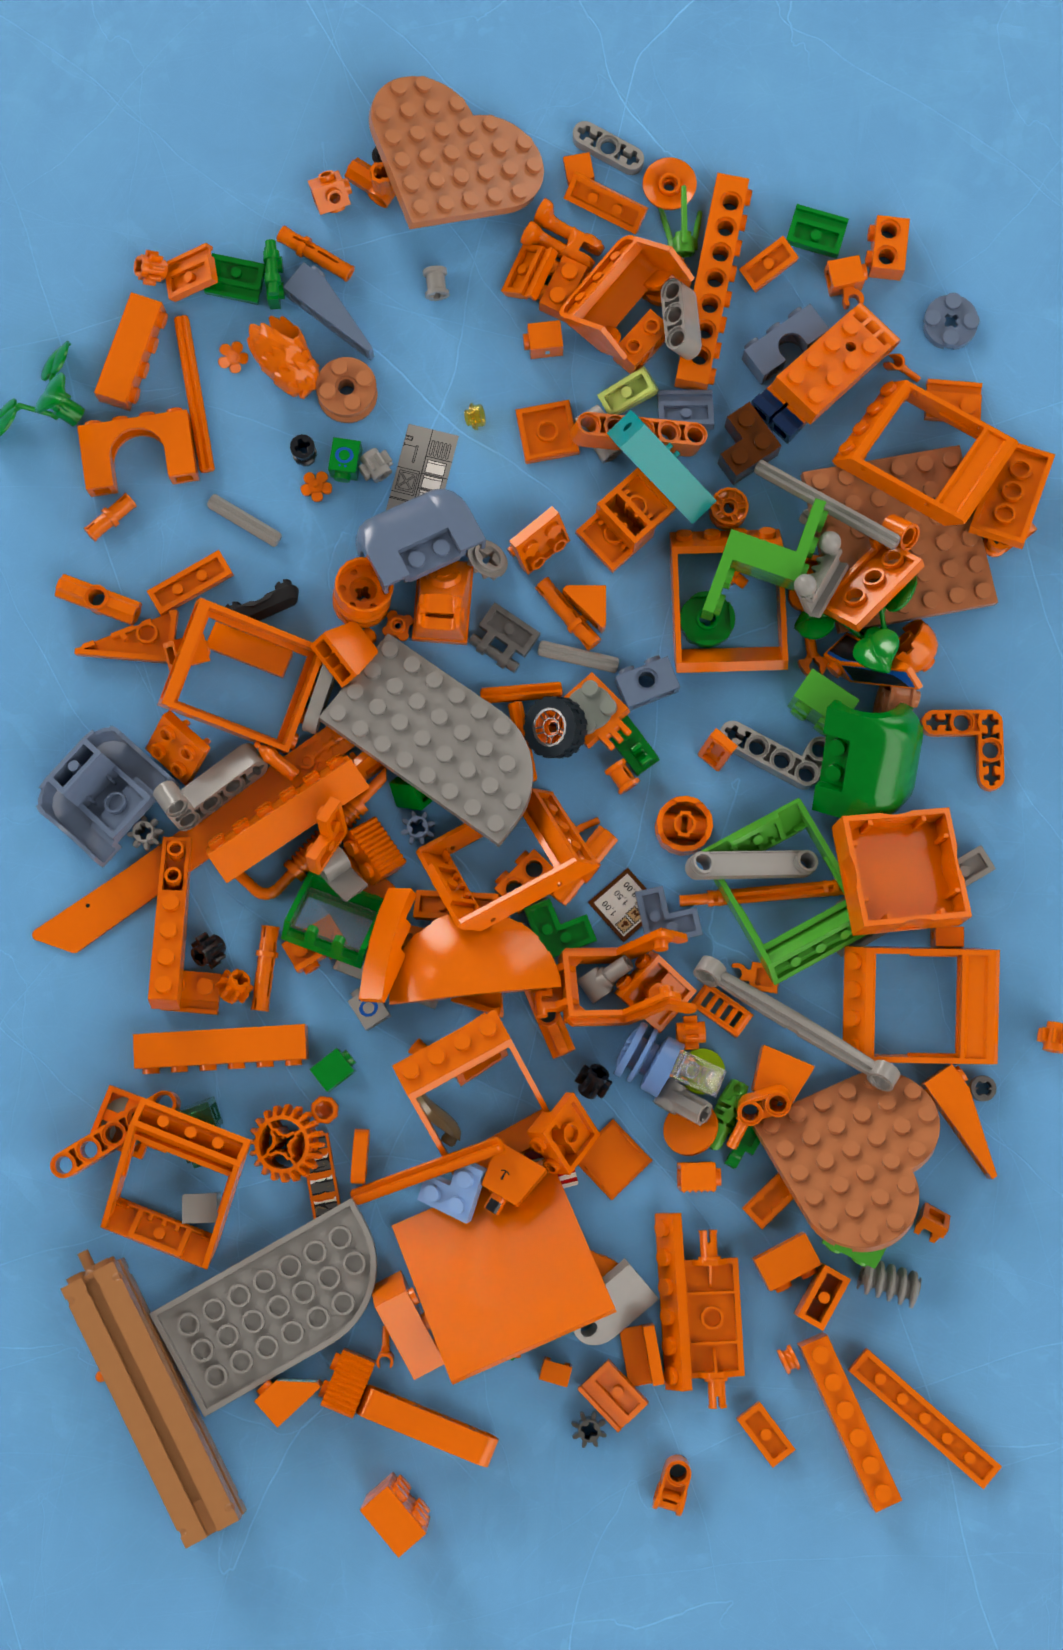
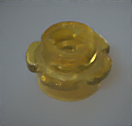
(475, 416)

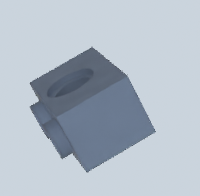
(634, 694)

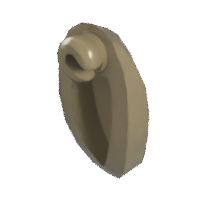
(442, 1120)

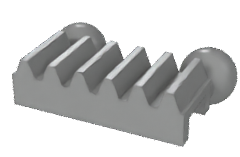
(818, 588)

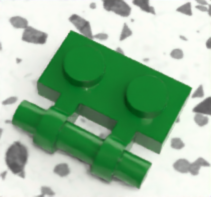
(273, 266)

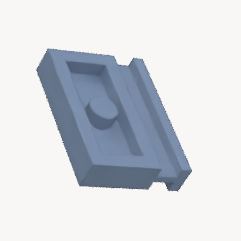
(687, 406)

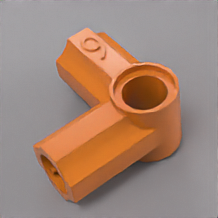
(371, 180)

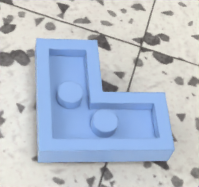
(455, 1197)

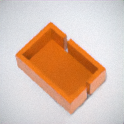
(396, 1514)

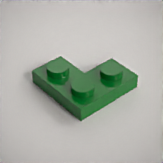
(558, 936)

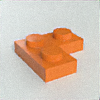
(332, 832)

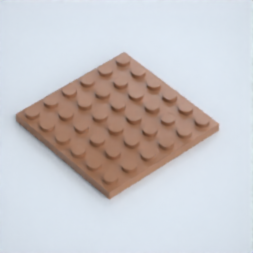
(954, 560)

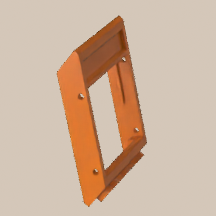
(968, 481)
(555, 835)
(975, 1003)
(192, 1141)

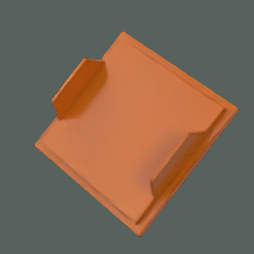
(614, 1160)

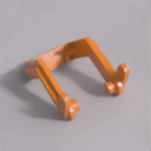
(566, 998)

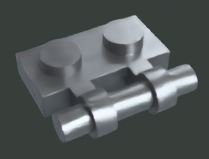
(510, 631)

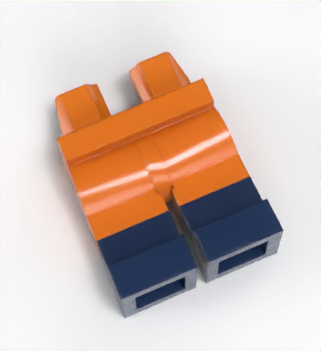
(784, 424)

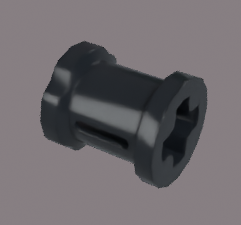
(299, 442)

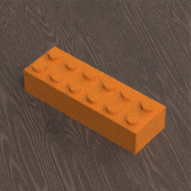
(285, 818)

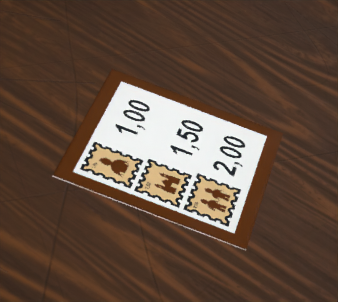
(618, 904)

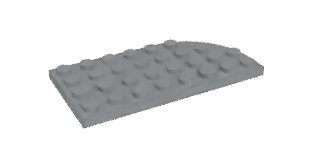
(437, 738)
(271, 1307)

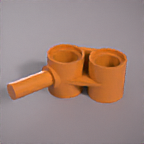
(761, 1099)

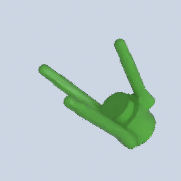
(683, 242)

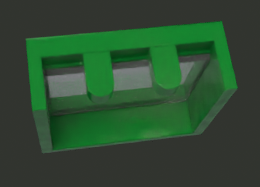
(329, 924)

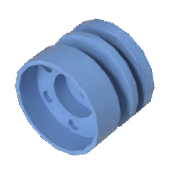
(648, 1059)

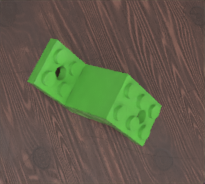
(764, 560)

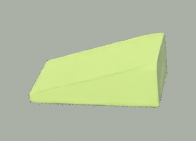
(628, 392)

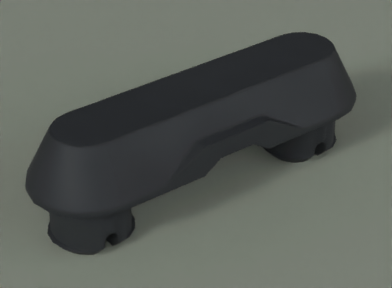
(281, 598)

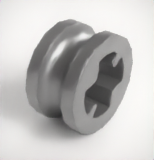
(982, 1079)

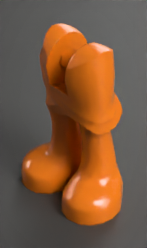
(575, 238)

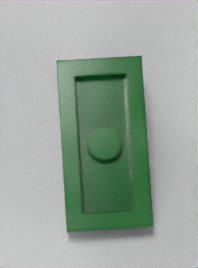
(635, 749)

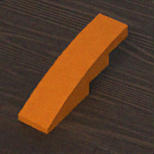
(384, 949)

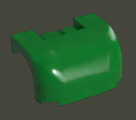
(868, 760)

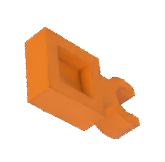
(757, 977)

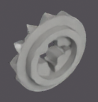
(497, 563)

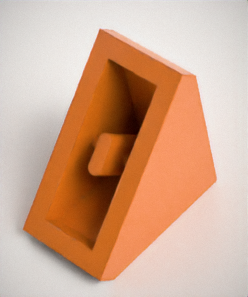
(590, 602)

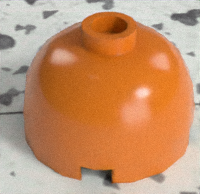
(917, 646)

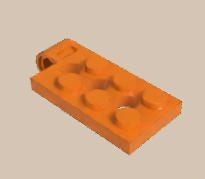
(874, 566)

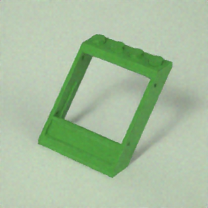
(813, 938)

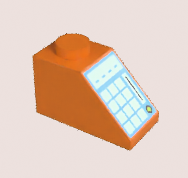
(285, 1396)

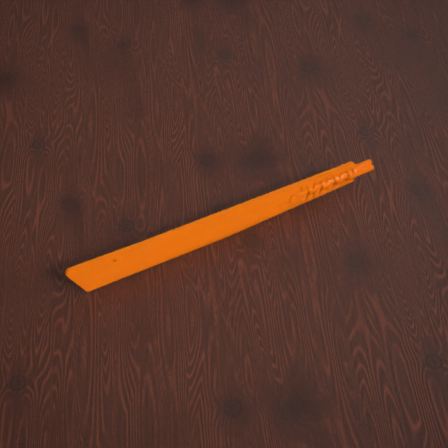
(138, 883)

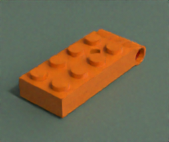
(835, 363)

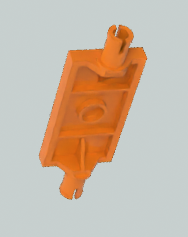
(714, 1318)

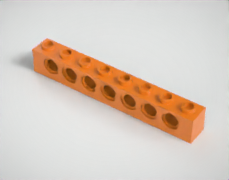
(727, 190)

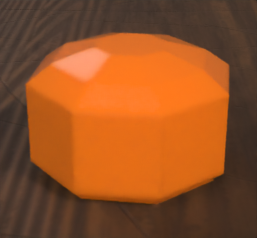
(324, 1109)

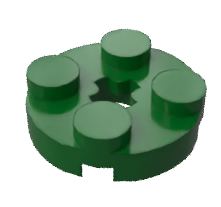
(696, 631)

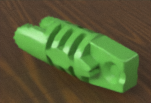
(727, 1110)

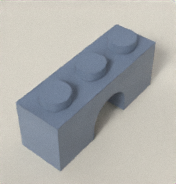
(763, 354)

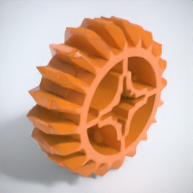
(301, 1161)

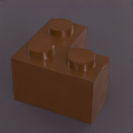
(753, 443)

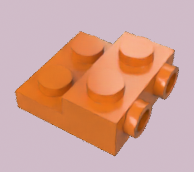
(565, 280)
(645, 981)
(563, 1135)

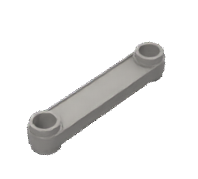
(751, 864)

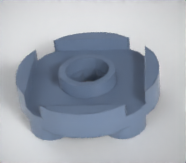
(950, 306)

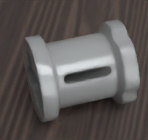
(436, 283)

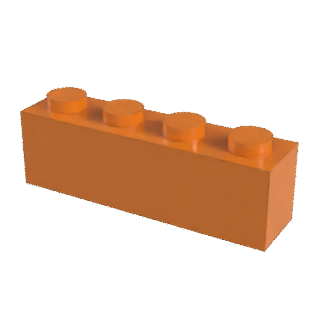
(131, 352)

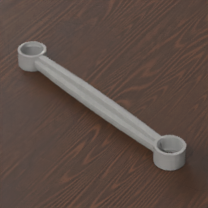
(879, 1072)

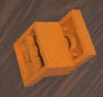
(625, 520)

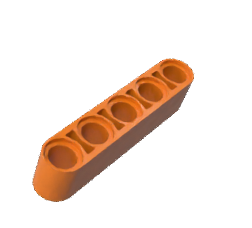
(675, 431)
(102, 1139)
(427, 1425)

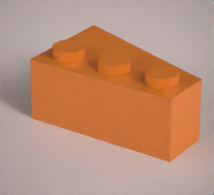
(406, 1324)

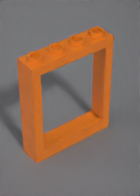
(304, 688)

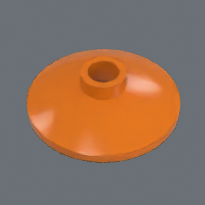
(668, 172)

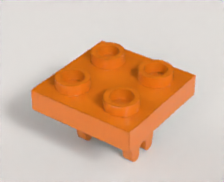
(178, 747)

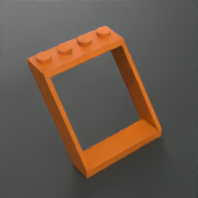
(723, 659)
(452, 1057)

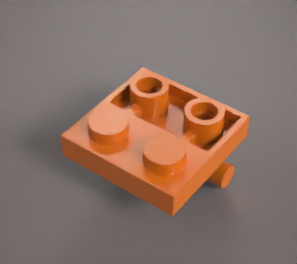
(539, 541)

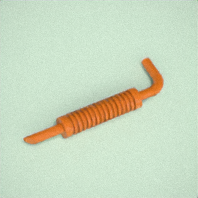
(298, 865)

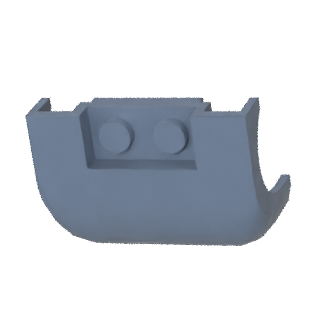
(418, 537)
(100, 791)

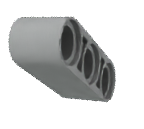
(681, 319)

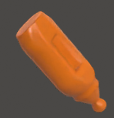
(277, 761)

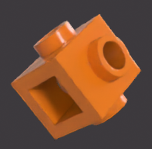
(330, 192)

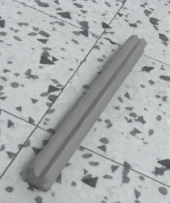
(834, 507)

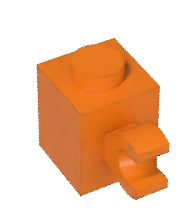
(846, 278)

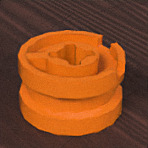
(736, 501)

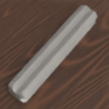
(244, 520)
(578, 656)

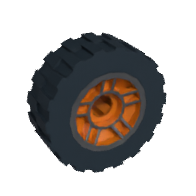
(542, 731)

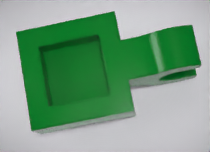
(747, 1144)

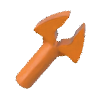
(812, 654)

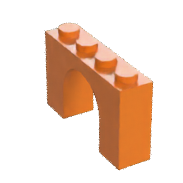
(102, 440)

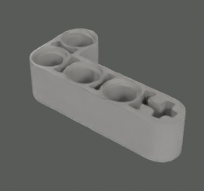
(772, 749)
(211, 789)

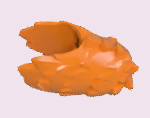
(284, 356)

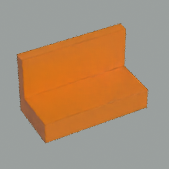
(642, 1355)

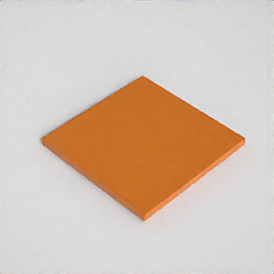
(503, 1278)

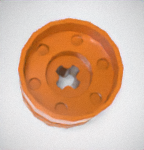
(356, 580)

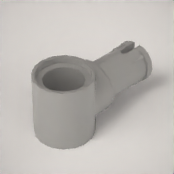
(600, 981)

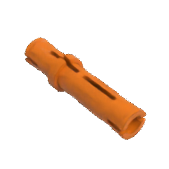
(306, 248)
(575, 622)
(265, 967)

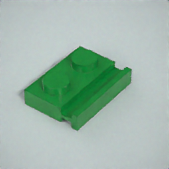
(817, 231)
(237, 279)

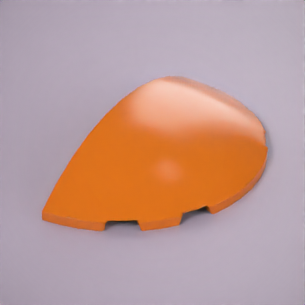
(463, 963)

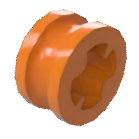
(788, 1359)

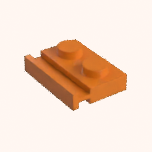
(191, 272)
(529, 272)
(958, 393)
(199, 993)
(613, 1395)

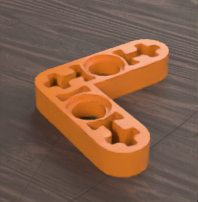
(977, 730)

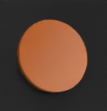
(687, 1137)

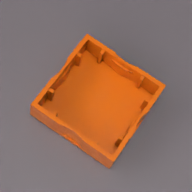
(901, 871)

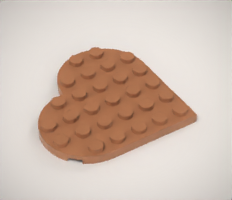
(446, 158)
(854, 1158)

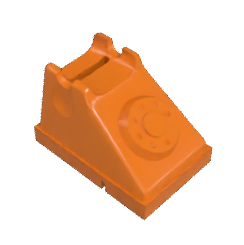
(444, 605)

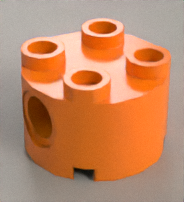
(683, 825)

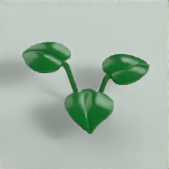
(52, 398)
(878, 644)

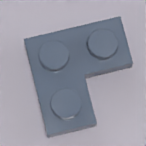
(655, 914)

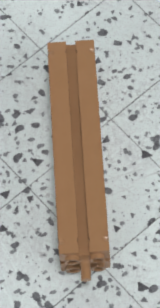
(153, 1399)

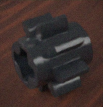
(208, 950)
(593, 1081)

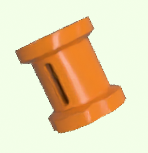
(622, 776)

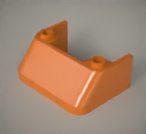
(617, 286)

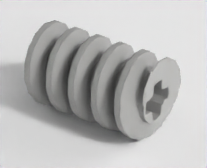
(891, 1282)

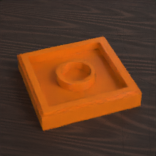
(546, 431)

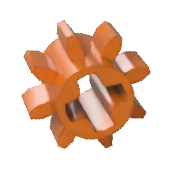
(150, 268)
(234, 986)
(691, 1032)
(1051, 1037)

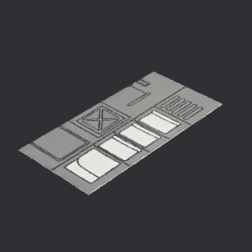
(422, 464)

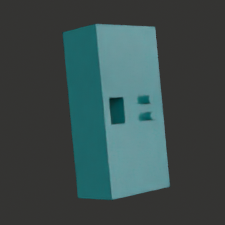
(661, 466)

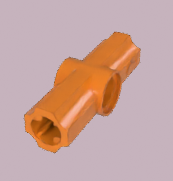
(83, 593)
(599, 844)
(554, 1032)

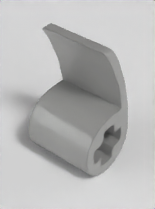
(342, 877)

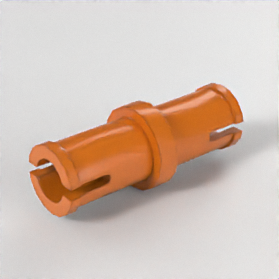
(110, 517)

